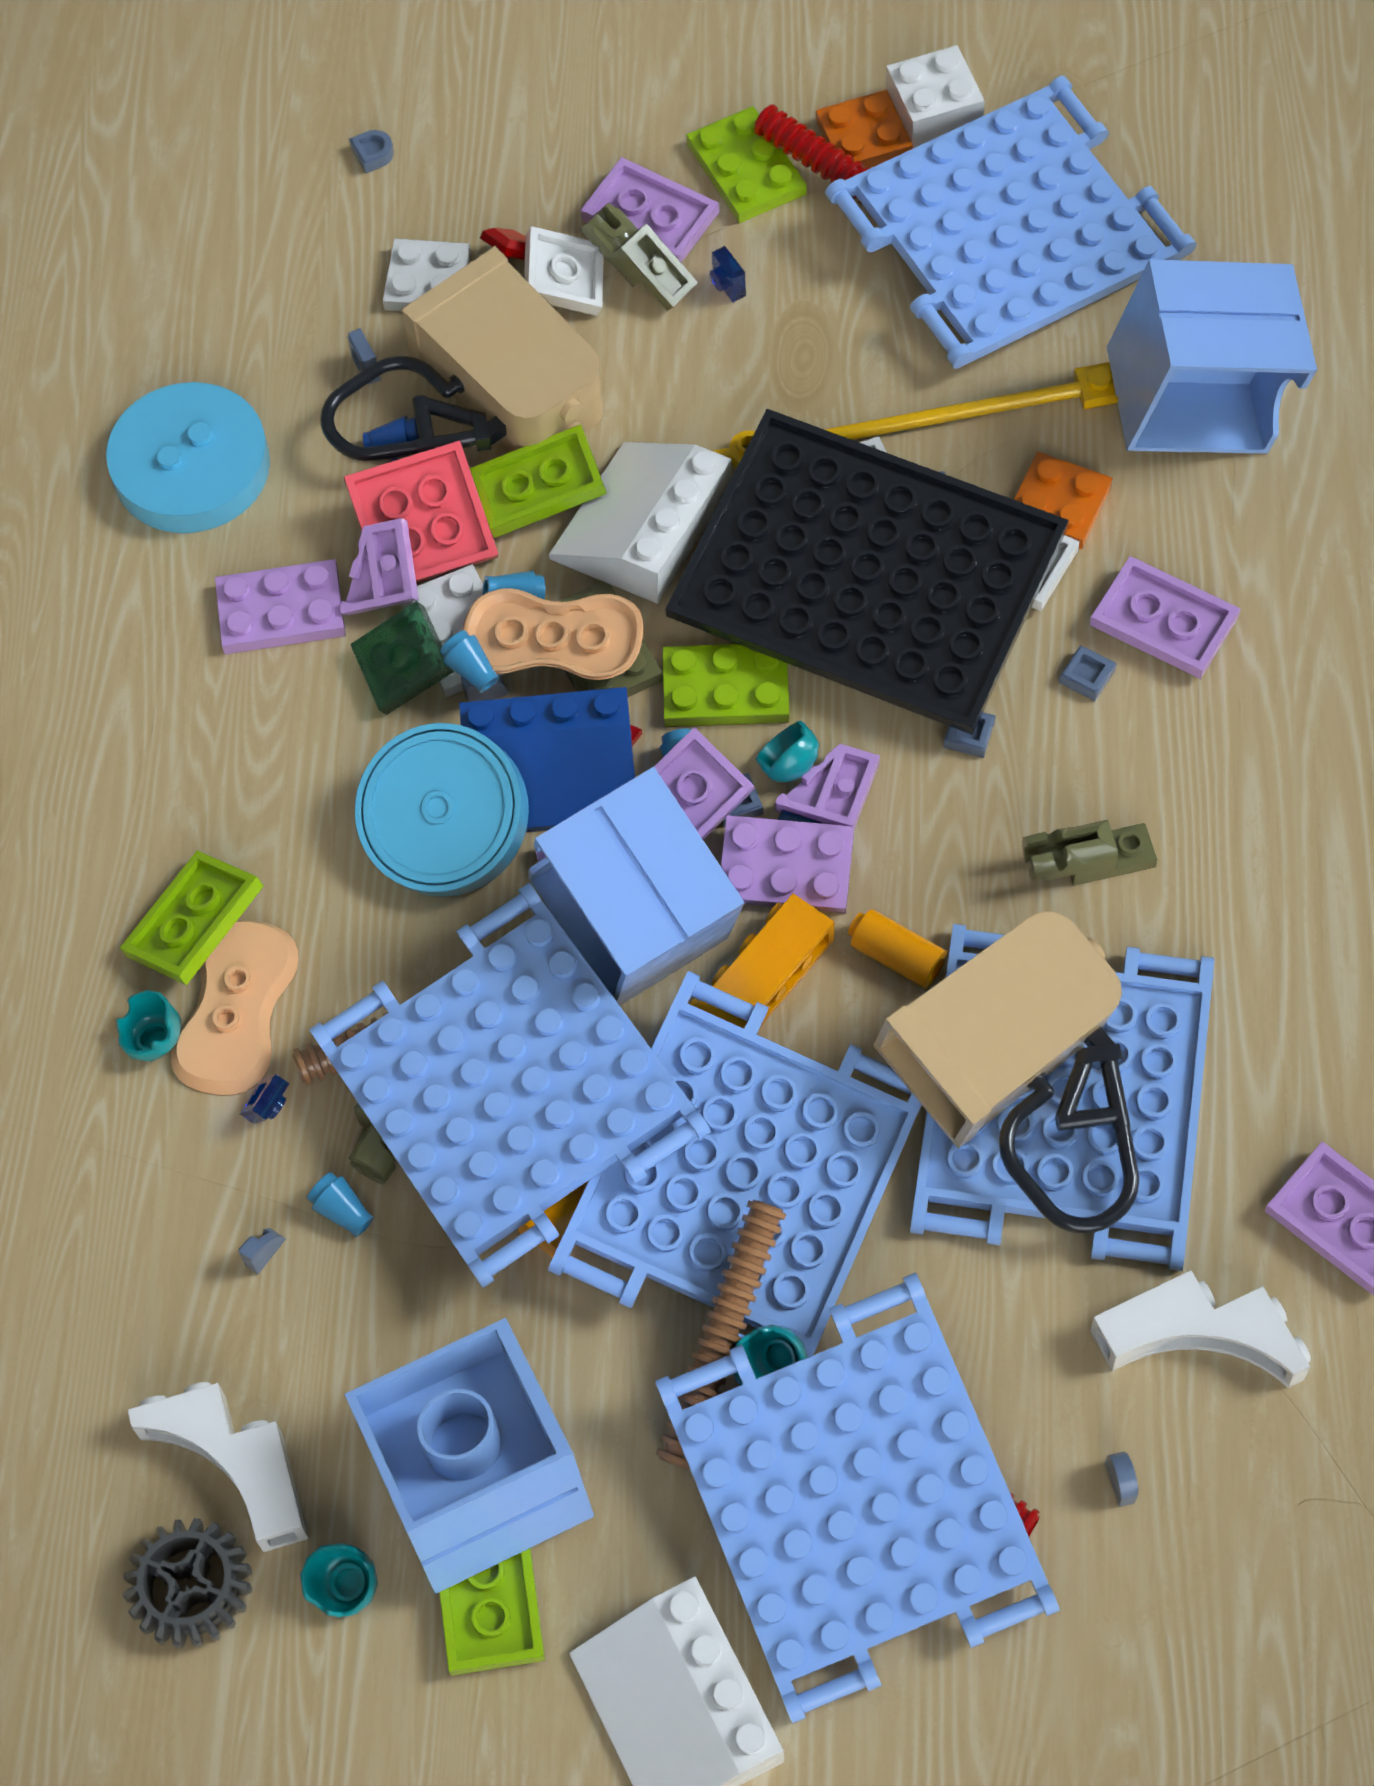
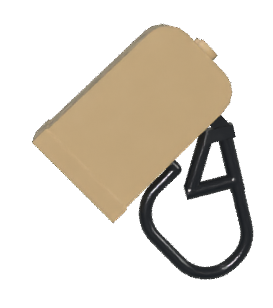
(494, 351)
(1000, 1032)

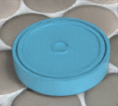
(188, 457)
(441, 809)

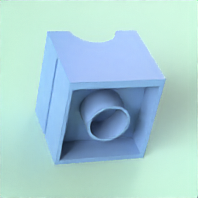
(1209, 356)
(635, 886)
(471, 1455)

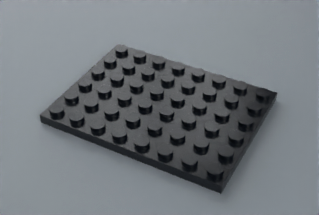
(868, 570)

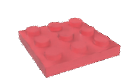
(438, 502)

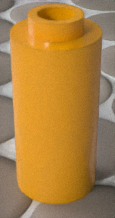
(897, 947)

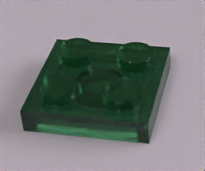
(401, 658)

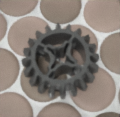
(179, 1602)

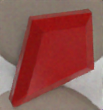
(506, 241)

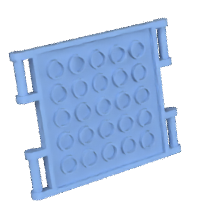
(1009, 222)
(508, 1084)
(777, 1136)
(1080, 1170)
(855, 1497)

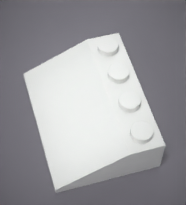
(649, 517)
(677, 1695)

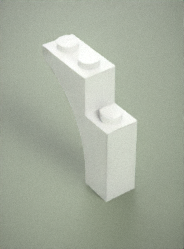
(1183, 1318)
(251, 1458)

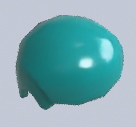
(789, 753)
(149, 1026)
(770, 1350)
(339, 1579)

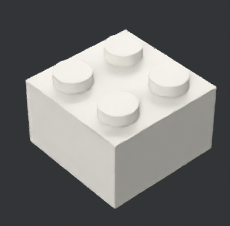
(934, 94)

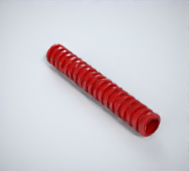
(806, 146)

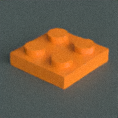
(865, 128)
(1065, 492)

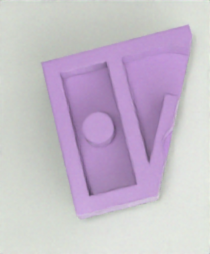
(383, 569)
(835, 788)

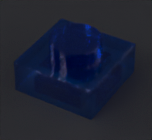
(728, 274)
(266, 1099)

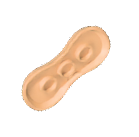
(584, 636)
(227, 1036)

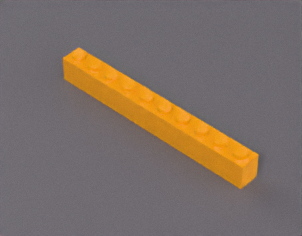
(762, 973)

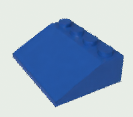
(564, 745)

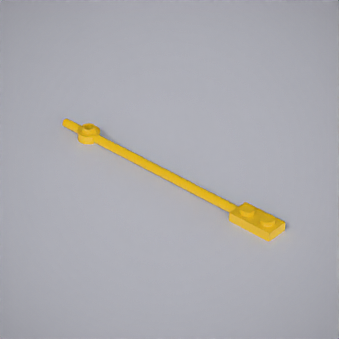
(1091, 384)

